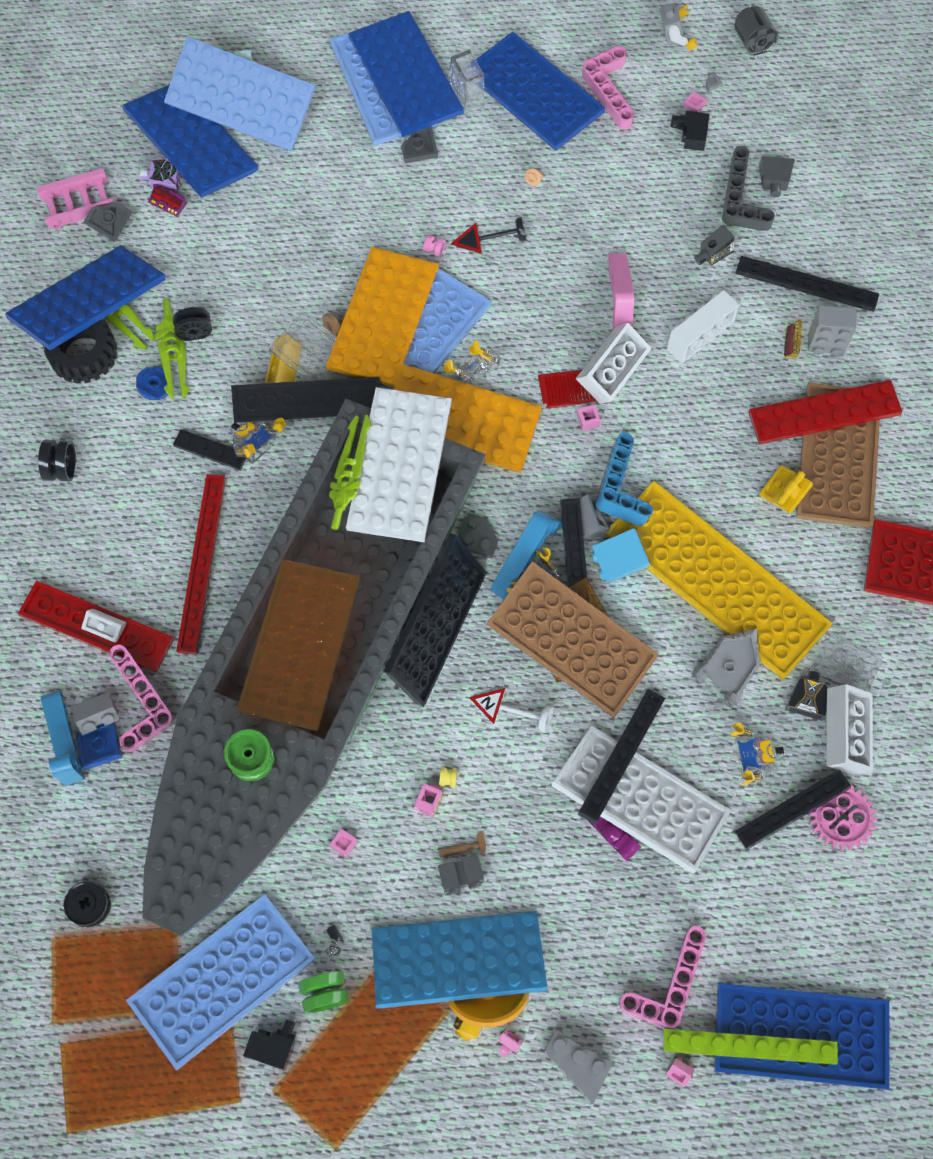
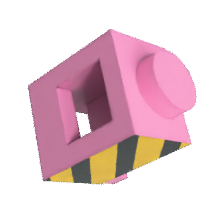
(429, 791)

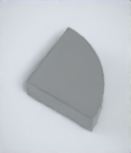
(713, 82)

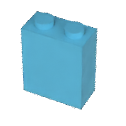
(620, 556)

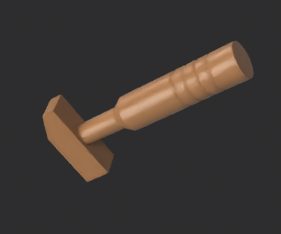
(464, 847)

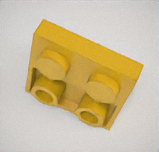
(786, 489)

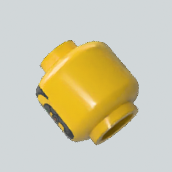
(466, 1030)

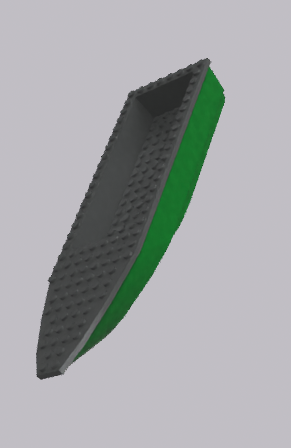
(206, 820)

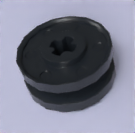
(192, 324)
(91, 915)

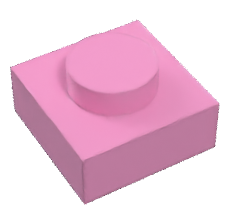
(695, 102)
(343, 843)

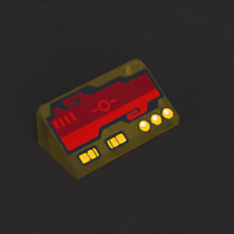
(793, 340)

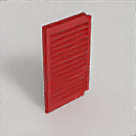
(557, 388)

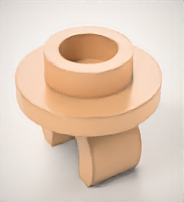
(533, 176)

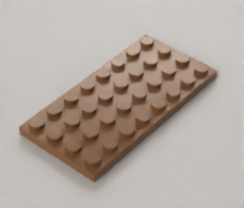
(841, 471)
(572, 639)

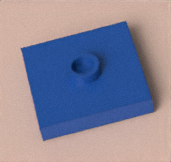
(99, 746)

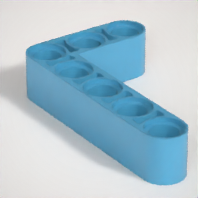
(609, 497)
(539, 527)
(65, 765)

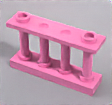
(65, 188)

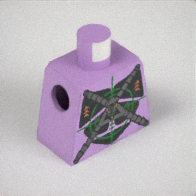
(162, 173)

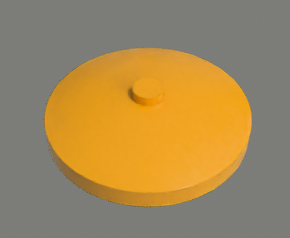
(490, 1010)

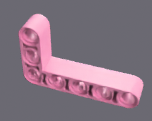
(595, 76)
(621, 289)
(144, 697)
(674, 986)

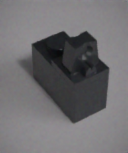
(694, 129)
(272, 1050)

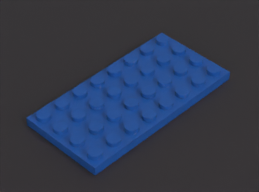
(406, 73)
(537, 91)
(194, 145)
(85, 297)
(854, 1022)

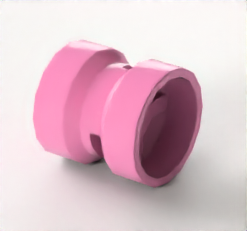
(434, 245)

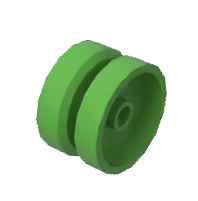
(238, 751)
(323, 992)

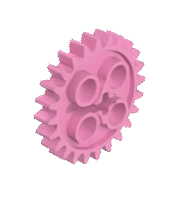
(855, 830)

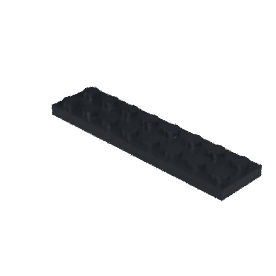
(299, 398)

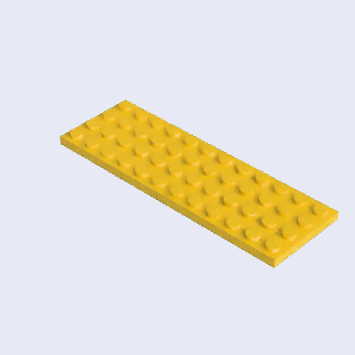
(725, 582)

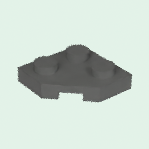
(420, 146)
(108, 219)
(478, 536)

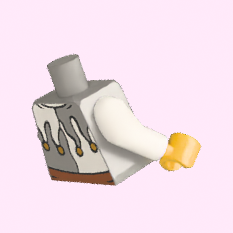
(672, 25)

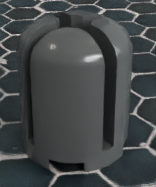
(755, 30)

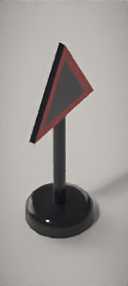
(471, 240)

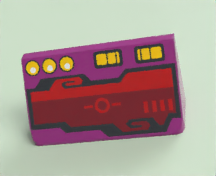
(167, 200)

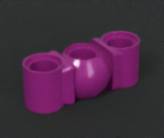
(617, 838)

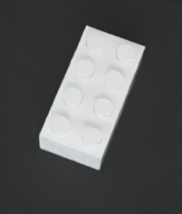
(702, 326)
(613, 363)
(849, 729)

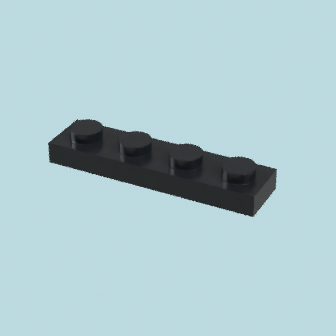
(208, 449)

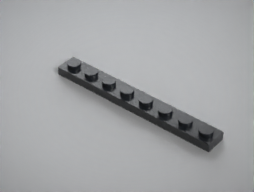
(807, 283)
(621, 757)

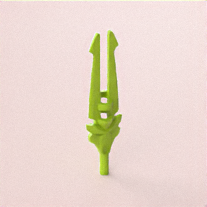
(114, 320)
(165, 331)
(343, 490)

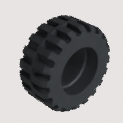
(87, 365)

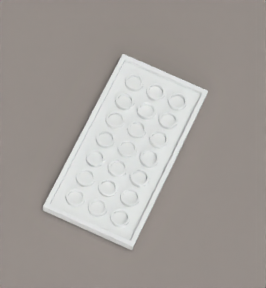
(400, 464)
(646, 802)

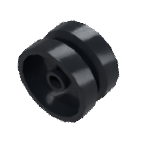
(57, 460)

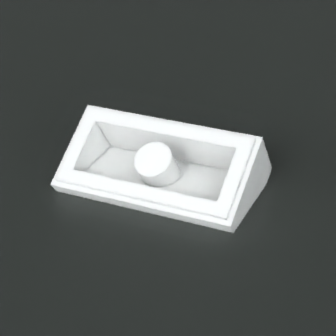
(103, 625)

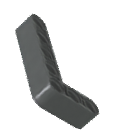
(733, 198)

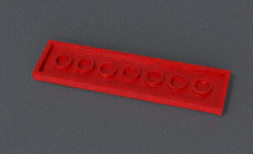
(825, 412)
(66, 615)

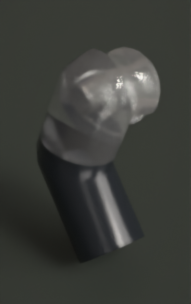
(336, 942)

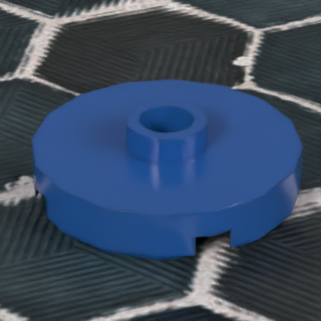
(148, 377)

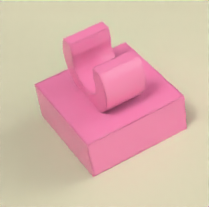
(510, 1042)
(680, 1071)

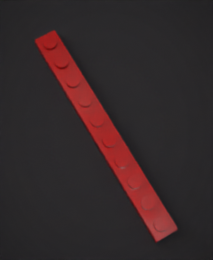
(201, 565)

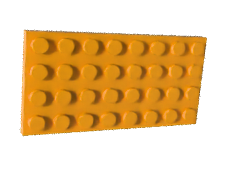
(382, 316)
(479, 417)

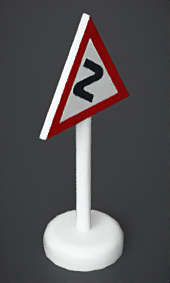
(491, 702)

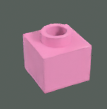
(591, 413)

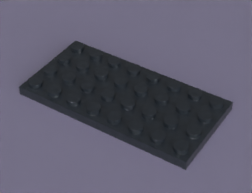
(435, 621)

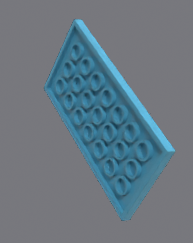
(458, 959)

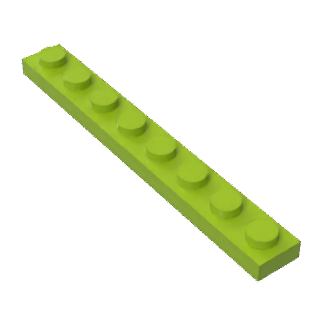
(750, 1046)

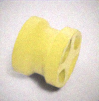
(448, 777)

